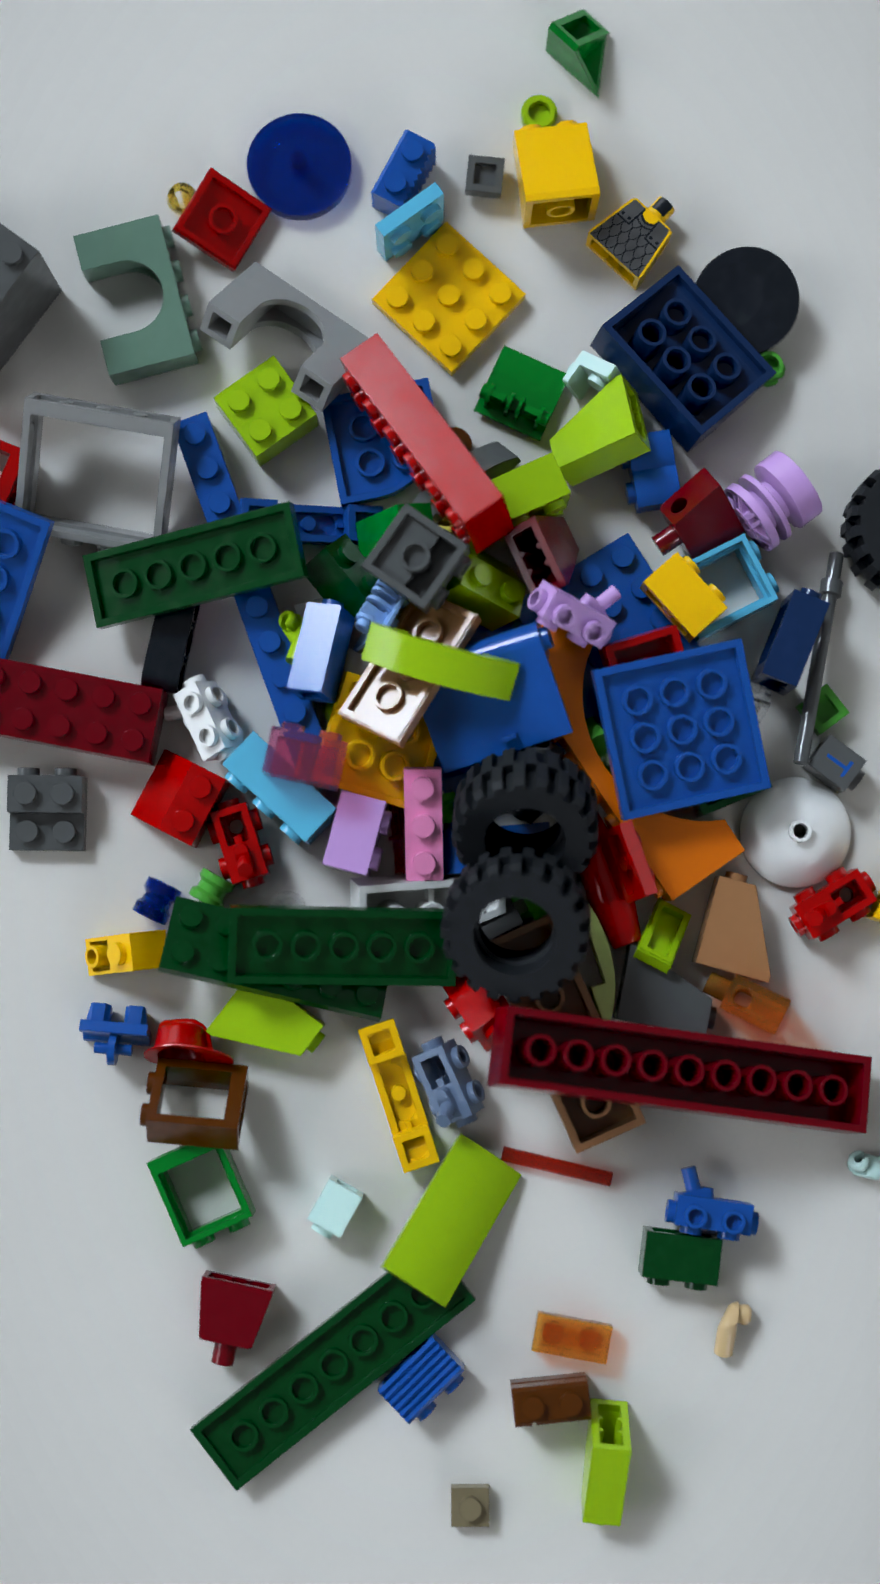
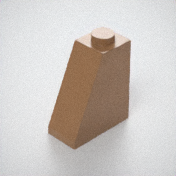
(733, 930)

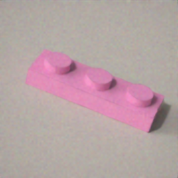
(423, 823)

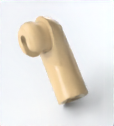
(726, 1330)

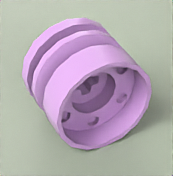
(774, 500)

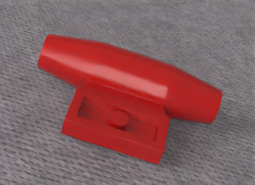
(616, 880)

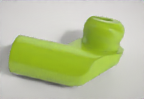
(291, 625)

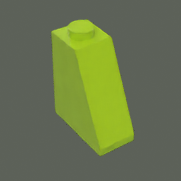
(602, 434)
(268, 1024)
(606, 1462)

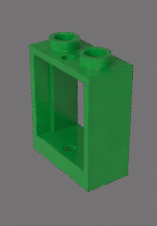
(205, 1233)

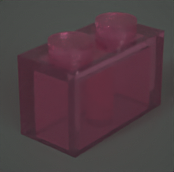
(305, 756)

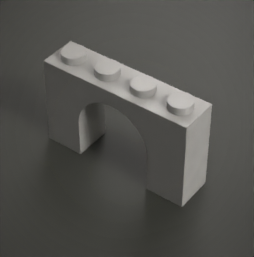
(265, 299)

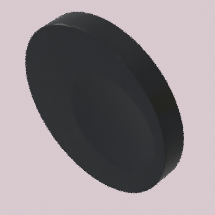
(753, 293)

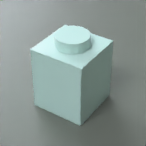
(334, 1207)

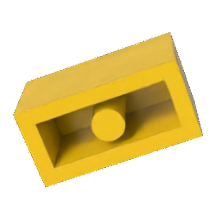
(684, 596)

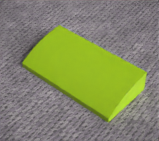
(451, 1220)

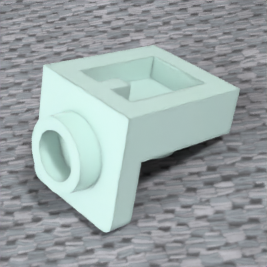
(587, 372)

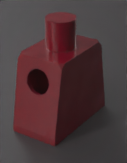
(698, 517)
(231, 1313)

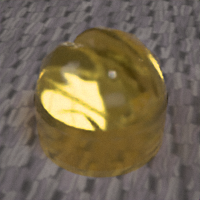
(186, 194)

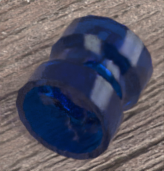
(156, 900)

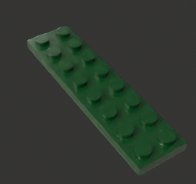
(321, 1375)

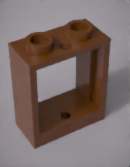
(196, 1130)

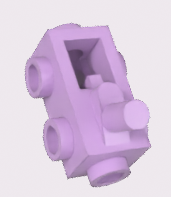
(582, 618)

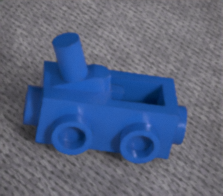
(700, 1210)

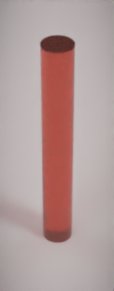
(556, 1166)

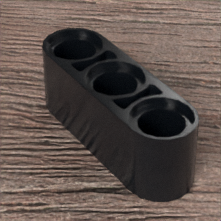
(169, 649)

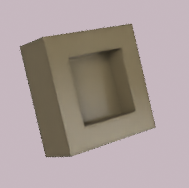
(469, 1505)

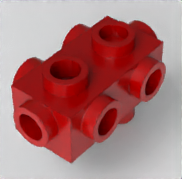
(243, 854)
(822, 910)

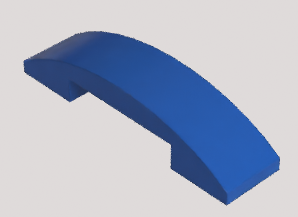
(320, 523)

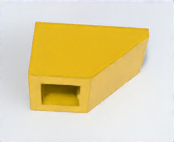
(124, 952)

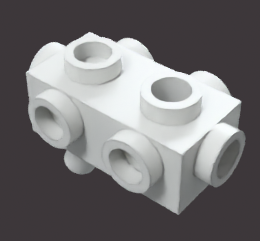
(207, 717)

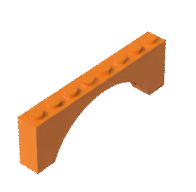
(675, 848)

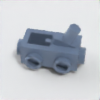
(448, 1082)

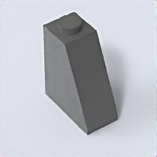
(661, 998)

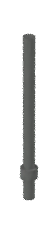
(831, 590)

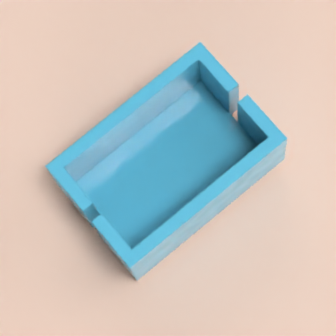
(298, 805)

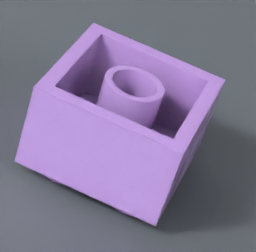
(357, 833)

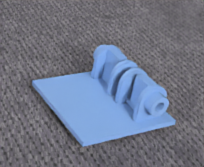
(379, 608)

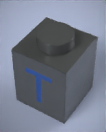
(836, 765)

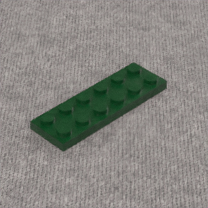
(195, 565)
(337, 946)
(199, 950)

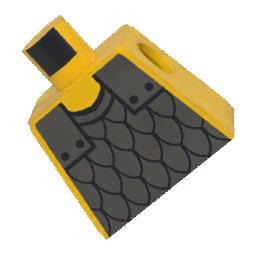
(632, 238)

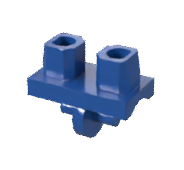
(113, 1037)

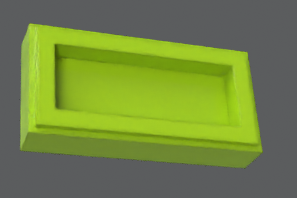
(662, 936)

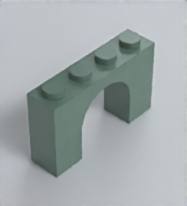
(143, 249)

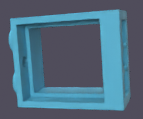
(762, 582)

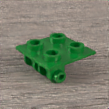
(521, 393)

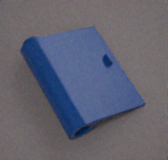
(475, 726)

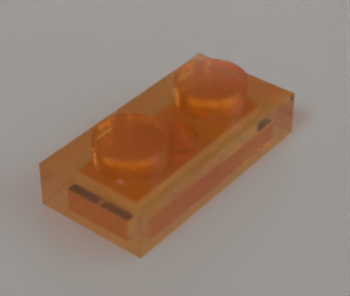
(571, 1337)

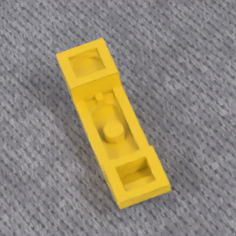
(399, 1095)

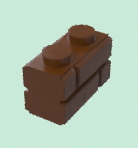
(550, 1399)

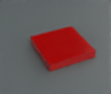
(221, 219)

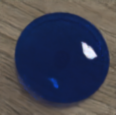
(299, 166)

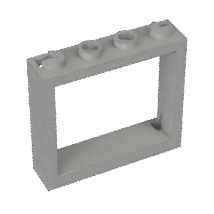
(76, 532)

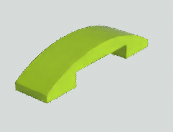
(440, 662)

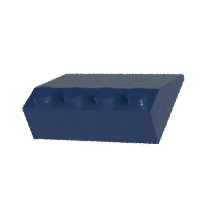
(682, 357)

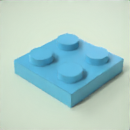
(409, 222)

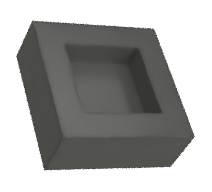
(484, 176)

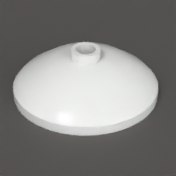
(769, 835)

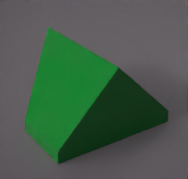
(579, 47)

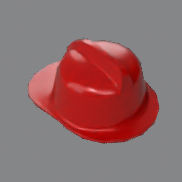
(185, 1041)

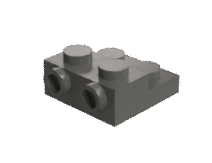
(418, 559)
(47, 810)

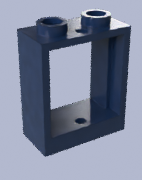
(790, 641)

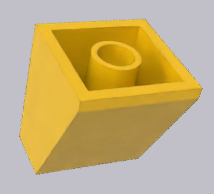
(555, 174)

